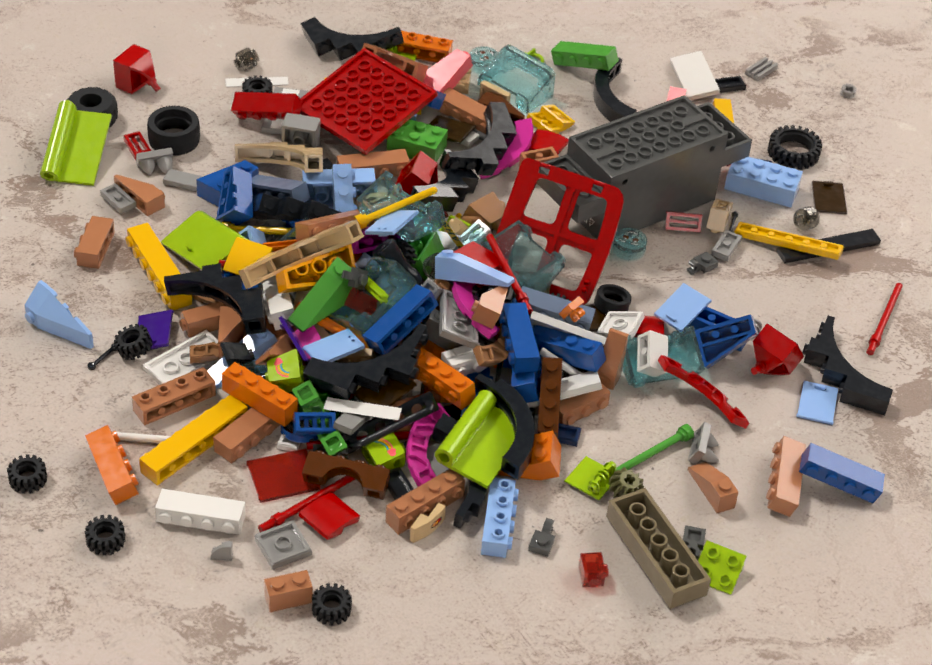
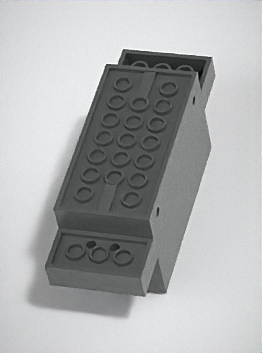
(656, 158)

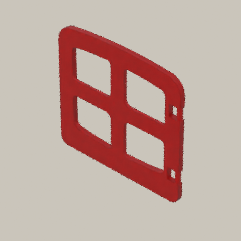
(558, 232)

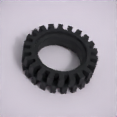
(794, 135)

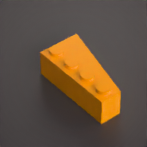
(306, 274)

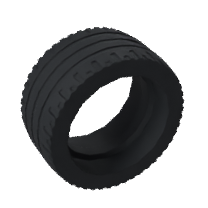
(174, 117)

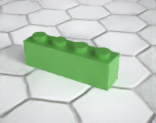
(584, 55)

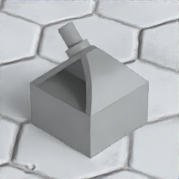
(301, 130)

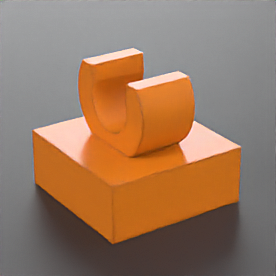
(574, 310)

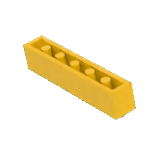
(156, 263)
(190, 440)

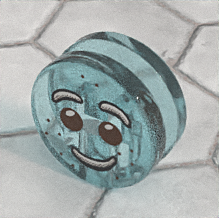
(481, 58)
(629, 244)

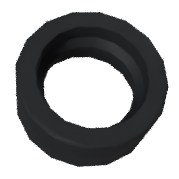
(613, 292)

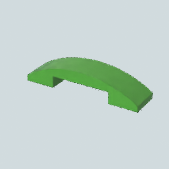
(311, 402)

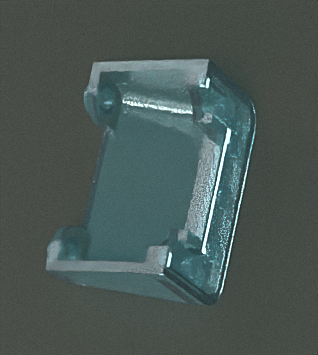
(522, 76)
(385, 192)
(528, 260)
(392, 279)
(681, 348)

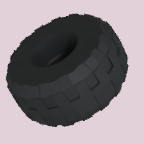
(95, 100)

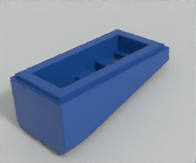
(305, 416)

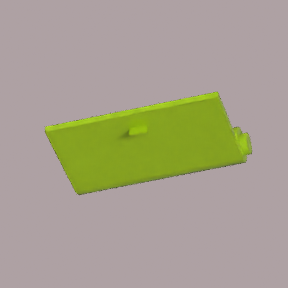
(75, 145)
(201, 240)
(478, 441)

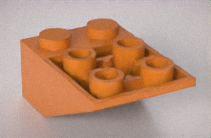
(544, 458)

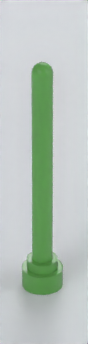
(684, 433)

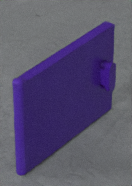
(285, 325)
(158, 326)

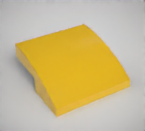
(551, 119)
(244, 254)

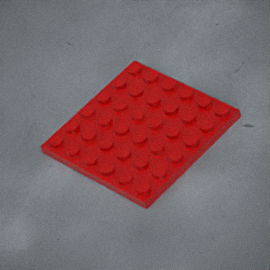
(366, 100)

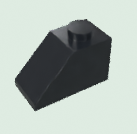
(236, 353)

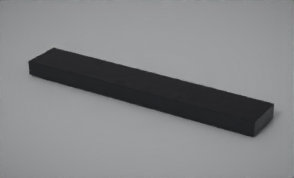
(850, 242)

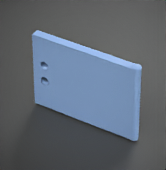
(391, 223)
(682, 307)
(334, 346)
(817, 402)

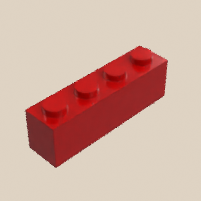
(265, 105)

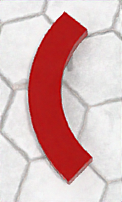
(711, 392)

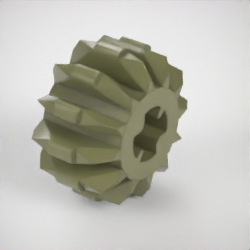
(624, 482)

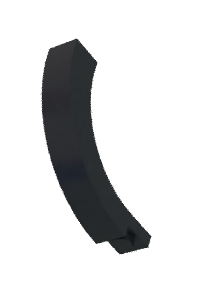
(603, 97)
(521, 418)
(475, 498)

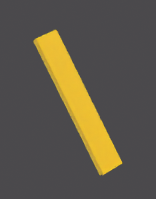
(789, 240)

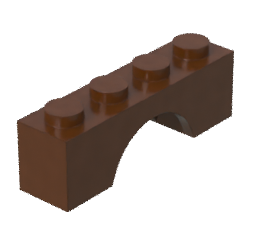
(550, 395)
(322, 467)

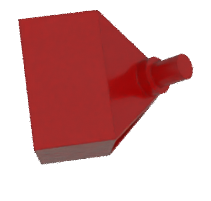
(134, 70)
(418, 172)
(775, 353)

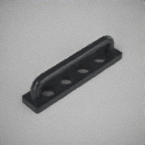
(428, 405)

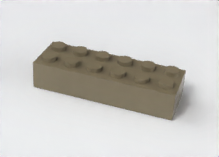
(658, 548)

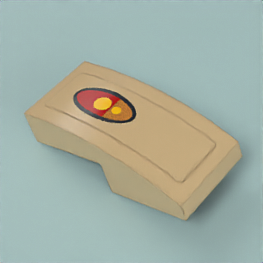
(426, 525)

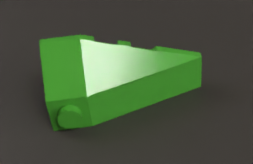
(324, 297)

